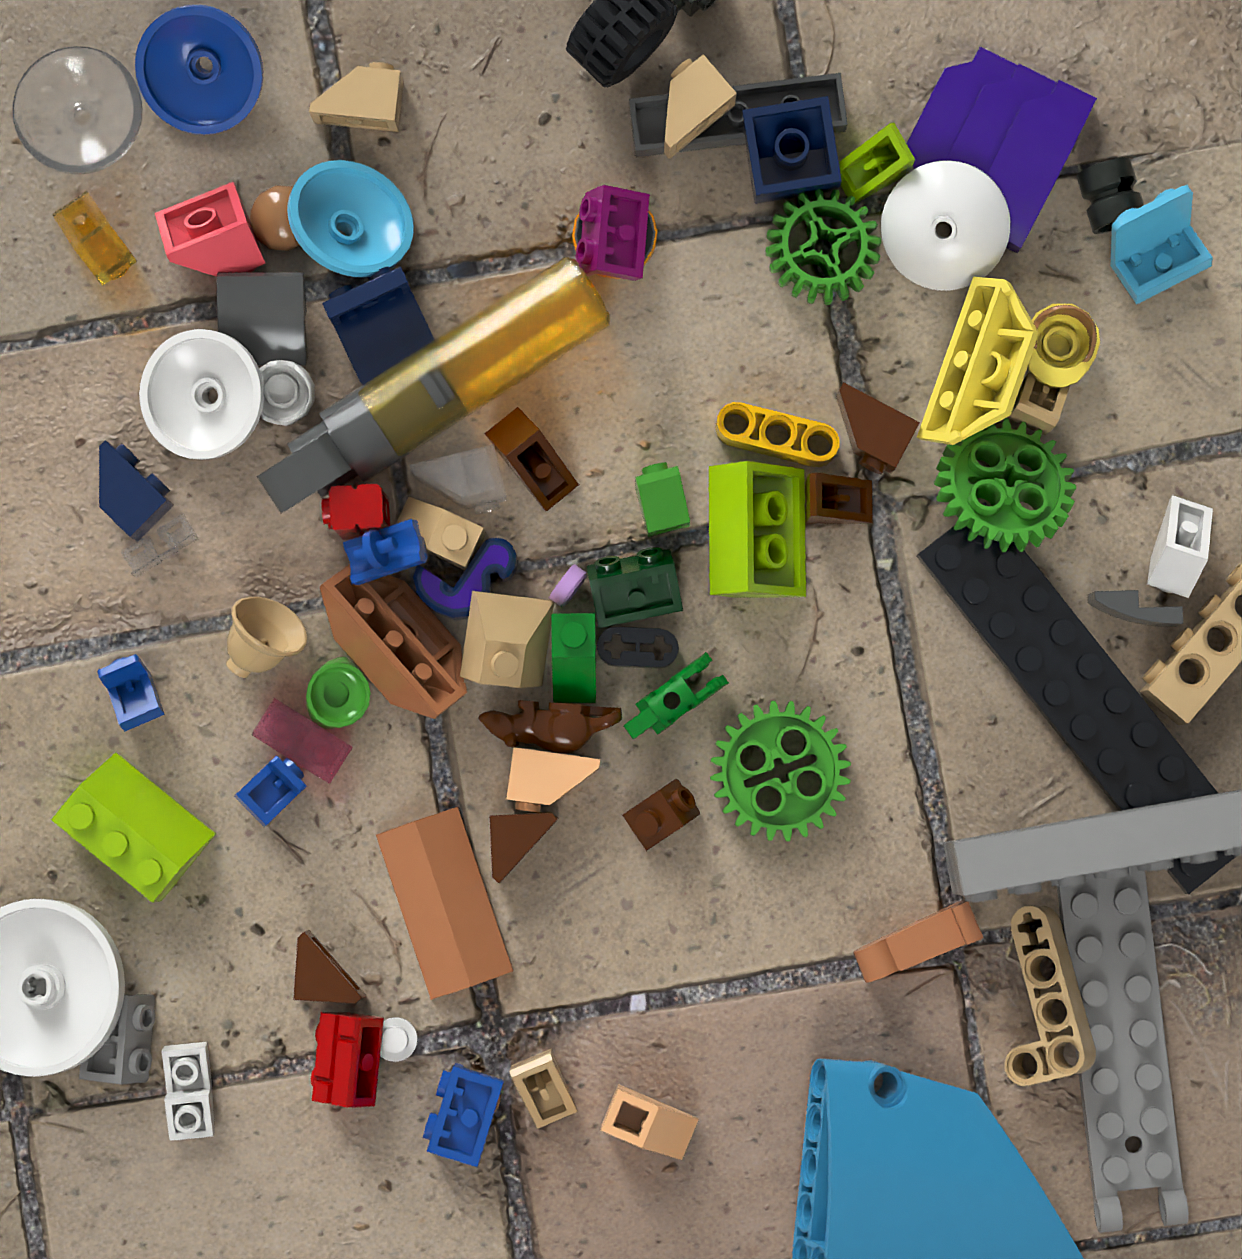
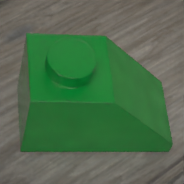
(574, 657)

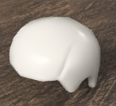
(287, 392)

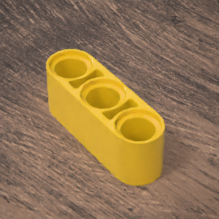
(798, 429)

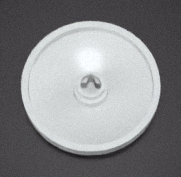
(56, 987)

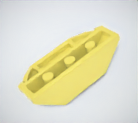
(981, 364)

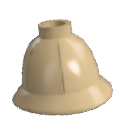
(262, 635)

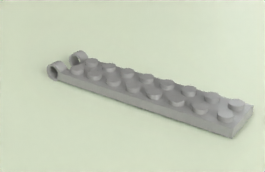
(1130, 1079)

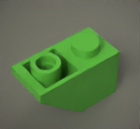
(661, 499)

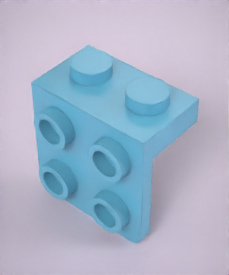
(1157, 245)

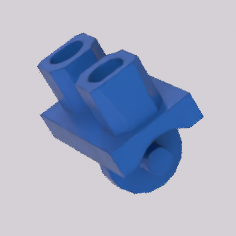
(385, 551)

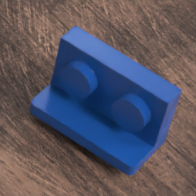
(464, 1114)

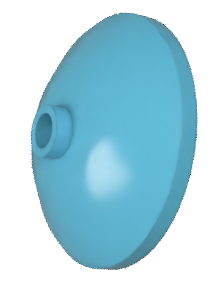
(360, 204)

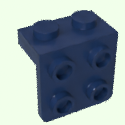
(378, 322)

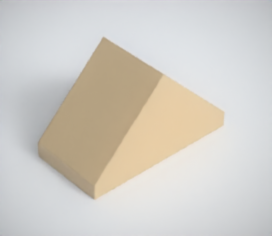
(1038, 404)
(543, 1088)

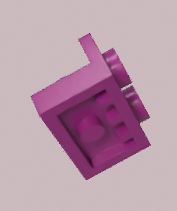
(613, 232)

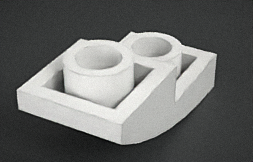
(188, 1091)

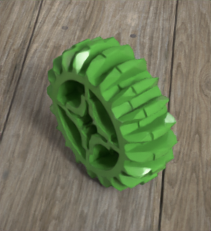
(818, 230)

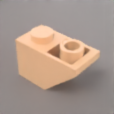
(648, 1123)

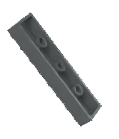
(650, 113)

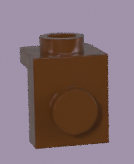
(662, 814)

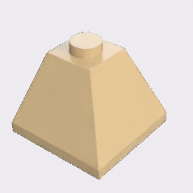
(506, 640)

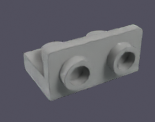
(127, 1052)

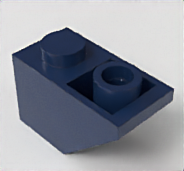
(127, 494)

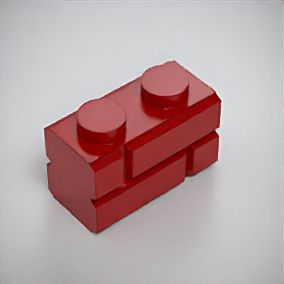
(356, 510)
(347, 1059)

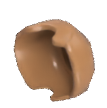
(271, 220)

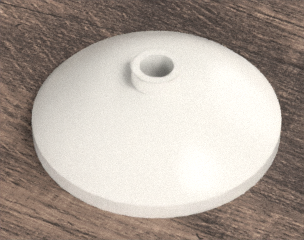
(953, 195)
(178, 387)

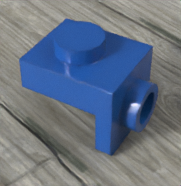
(131, 691)
(271, 789)

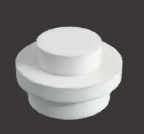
(398, 1039)

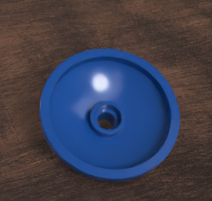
(180, 87)

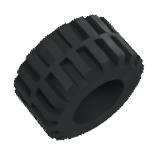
(619, 36)

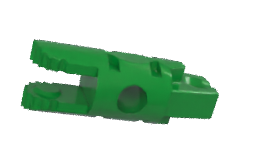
(653, 708)

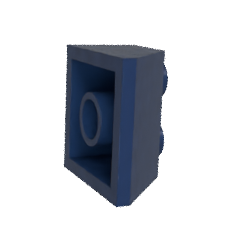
(791, 149)

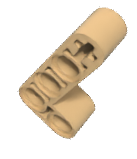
(1042, 995)

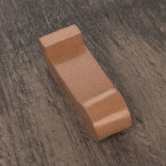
(919, 941)

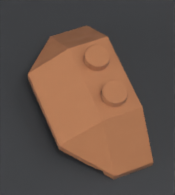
(395, 642)

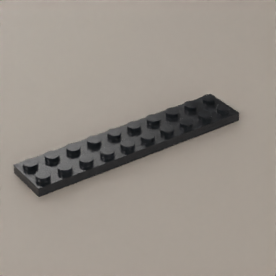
(1069, 680)

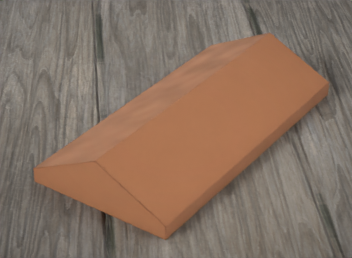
(444, 903)

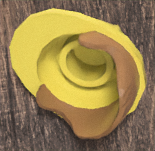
(1064, 345)

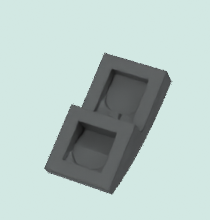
(1125, 606)

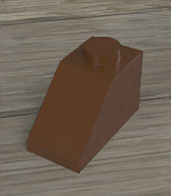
(874, 429)
(532, 458)

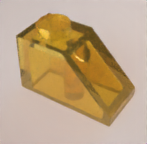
(94, 238)

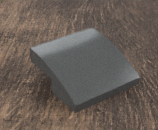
(264, 313)

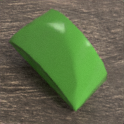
(337, 694)

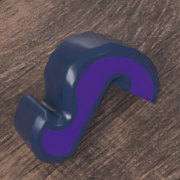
(493, 558)

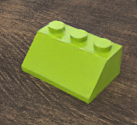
(757, 530)
(134, 827)

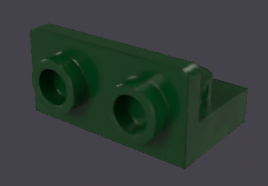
(634, 587)

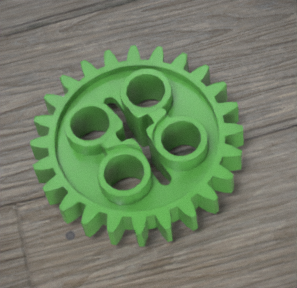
(1005, 486)
(794, 808)

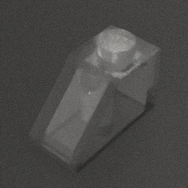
(465, 478)

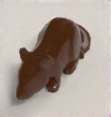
(558, 730)

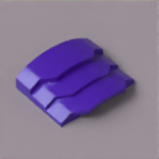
(1006, 125)

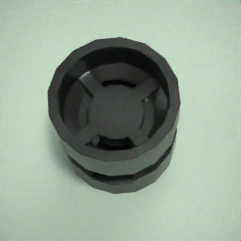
(1110, 192)

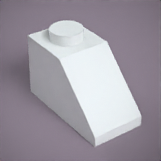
(1181, 547)

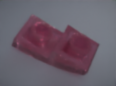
(301, 740)

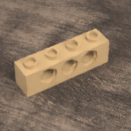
(1164, 685)

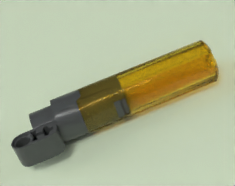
(441, 384)

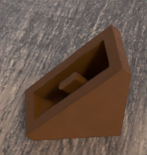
(837, 499)
(514, 837)
(320, 975)

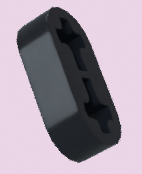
(636, 658)

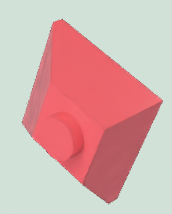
(210, 233)

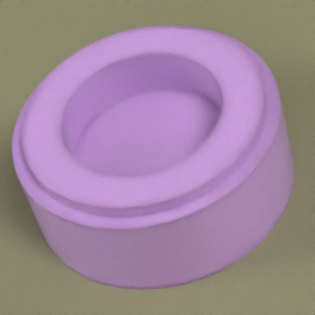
(568, 586)

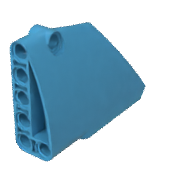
(914, 1174)

